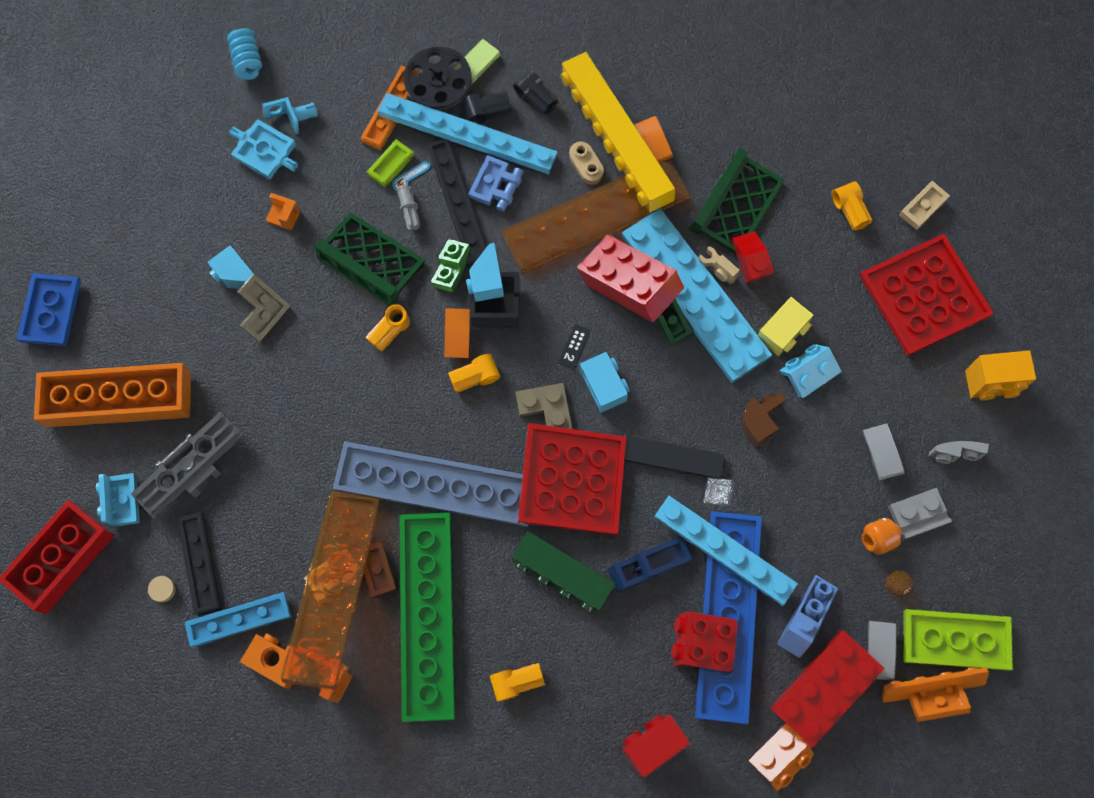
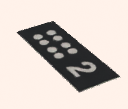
(574, 346)

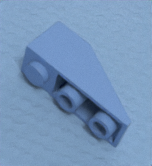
(807, 617)

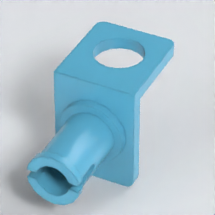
(294, 114)

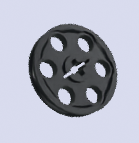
(439, 69)

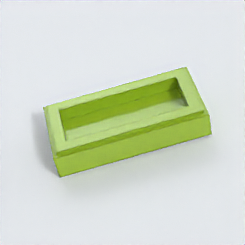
(390, 163)

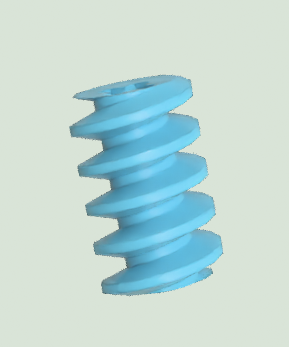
(244, 53)

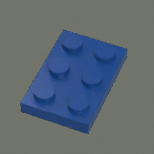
(49, 309)

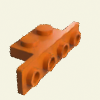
(937, 695)

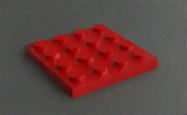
(926, 294)
(572, 479)

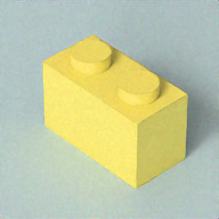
(785, 326)

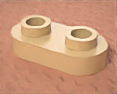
(585, 161)

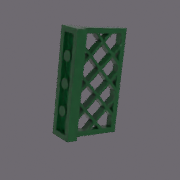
(723, 188)
(362, 275)

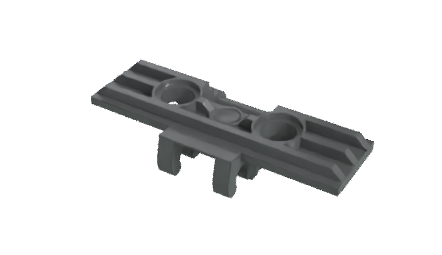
(191, 469)

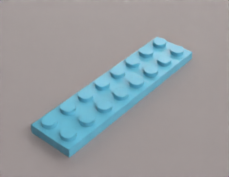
(702, 300)

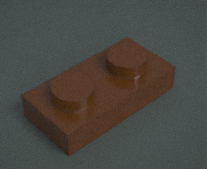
(378, 572)

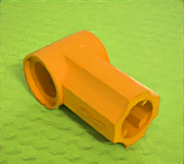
(850, 199)
(387, 330)
(480, 371)
(511, 683)

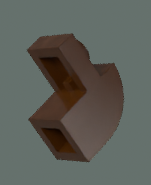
(756, 421)

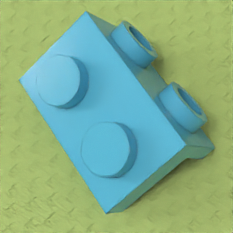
(811, 369)
(116, 502)

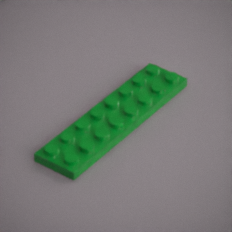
(426, 618)

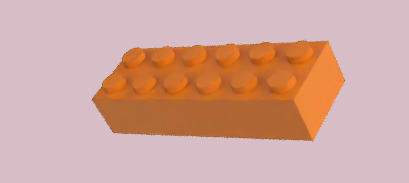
(112, 395)

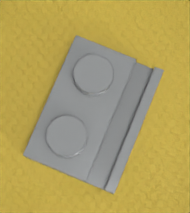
(920, 513)

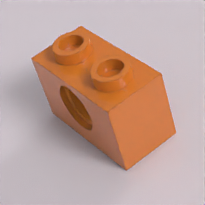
(258, 657)

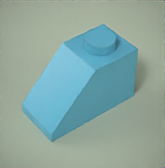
(229, 269)
(485, 276)

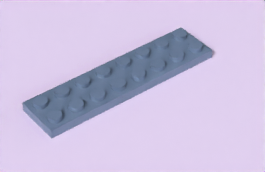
(429, 482)

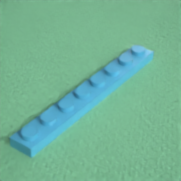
(467, 133)

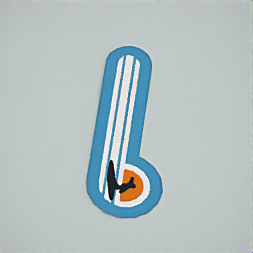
(410, 174)

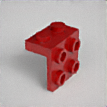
(704, 641)

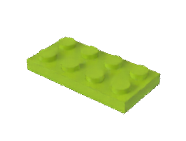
(957, 639)

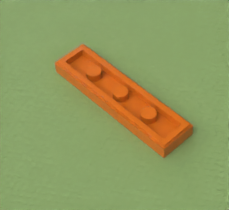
(380, 128)

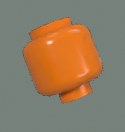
(881, 536)

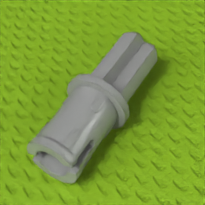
(408, 207)

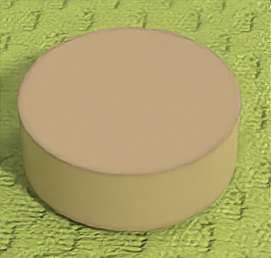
(161, 589)

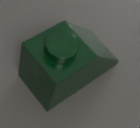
(673, 323)

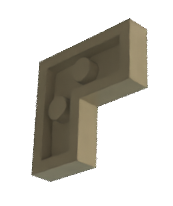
(267, 304)
(547, 400)

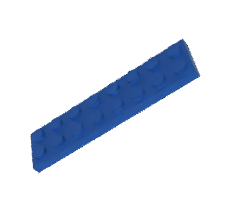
(720, 693)

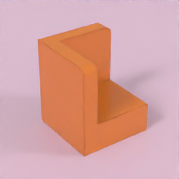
(283, 212)

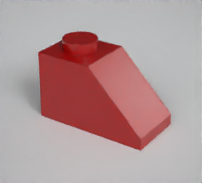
(752, 257)

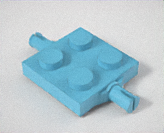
(263, 149)

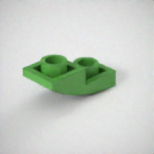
(452, 265)

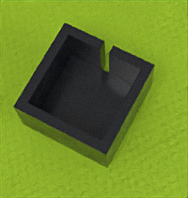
(499, 311)

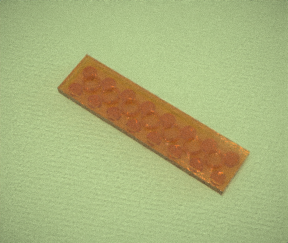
(582, 220)
(331, 591)

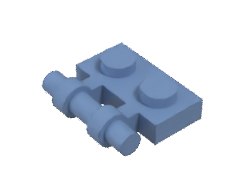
(489, 180)

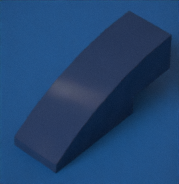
(649, 564)

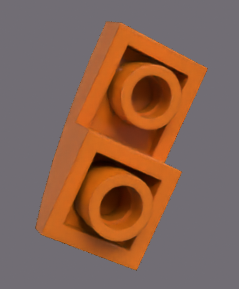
(654, 138)
(456, 333)

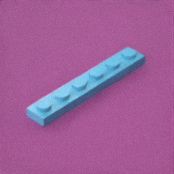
(726, 550)

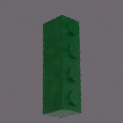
(563, 572)

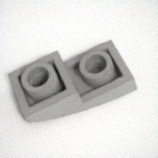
(883, 451)
(951, 451)
(883, 647)

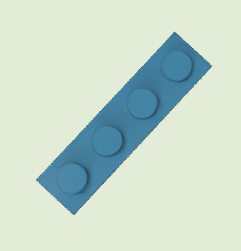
(238, 619)

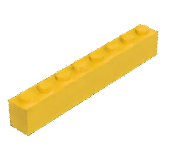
(618, 133)

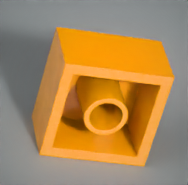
(1000, 375)

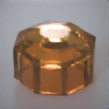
(898, 583)

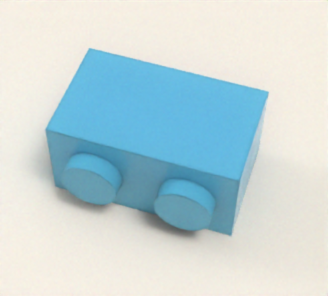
(604, 382)

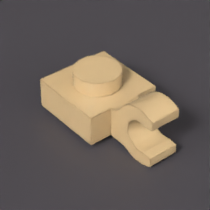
(722, 266)

